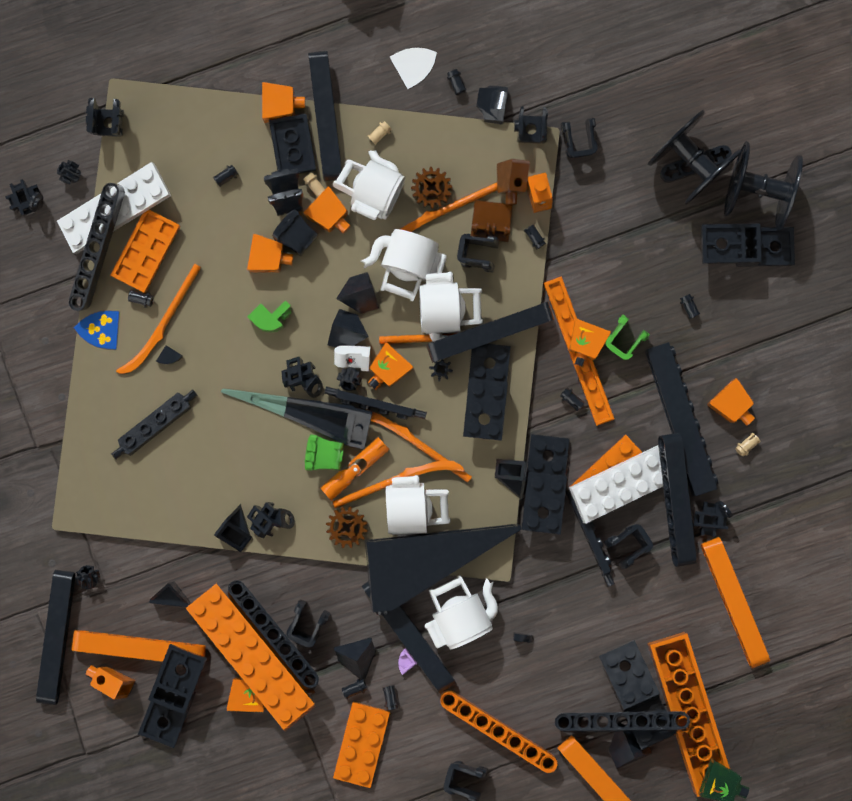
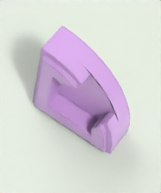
(406, 661)

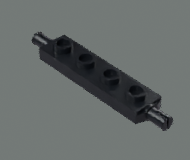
(383, 407)
(154, 424)
(595, 544)

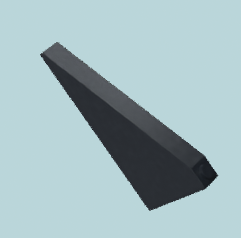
(412, 563)

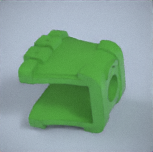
(642, 337)
(323, 454)

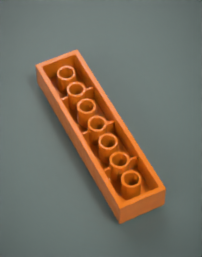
(250, 657)
(686, 693)

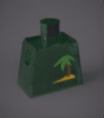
(722, 783)

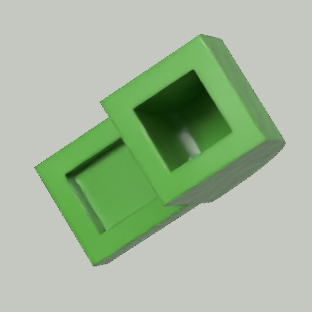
(270, 322)

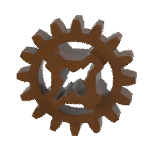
(438, 194)
(341, 519)

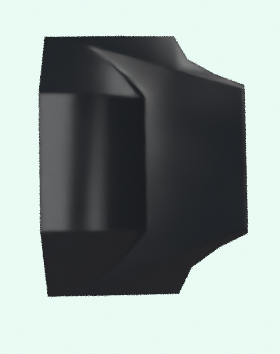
(492, 103)

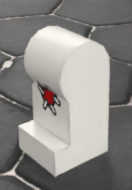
(352, 357)

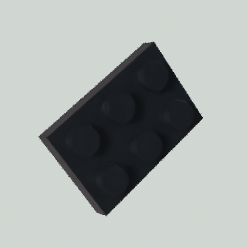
(292, 143)

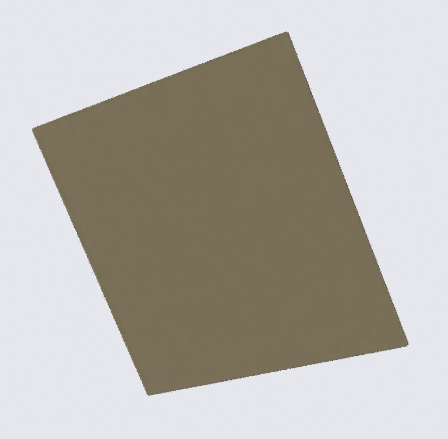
(241, 453)

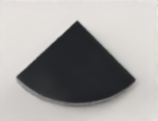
(168, 356)
(520, 637)

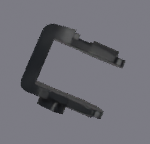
(539, 122)

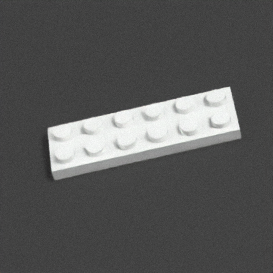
(142, 192)
(618, 485)

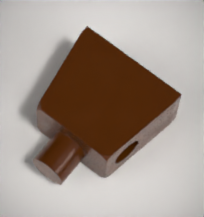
(512, 179)

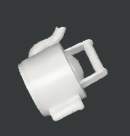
(374, 188)
(407, 258)
(444, 306)
(411, 508)
(461, 617)

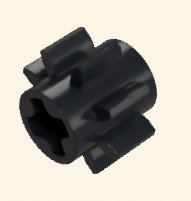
(69, 172)
(446, 370)
(349, 378)
(87, 577)

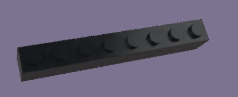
(680, 417)

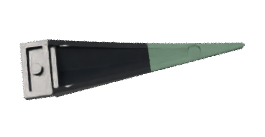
(334, 420)

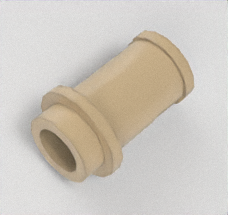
(381, 131)
(314, 184)
(748, 444)

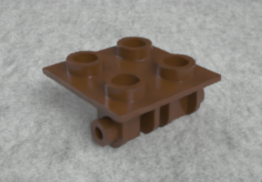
(491, 220)

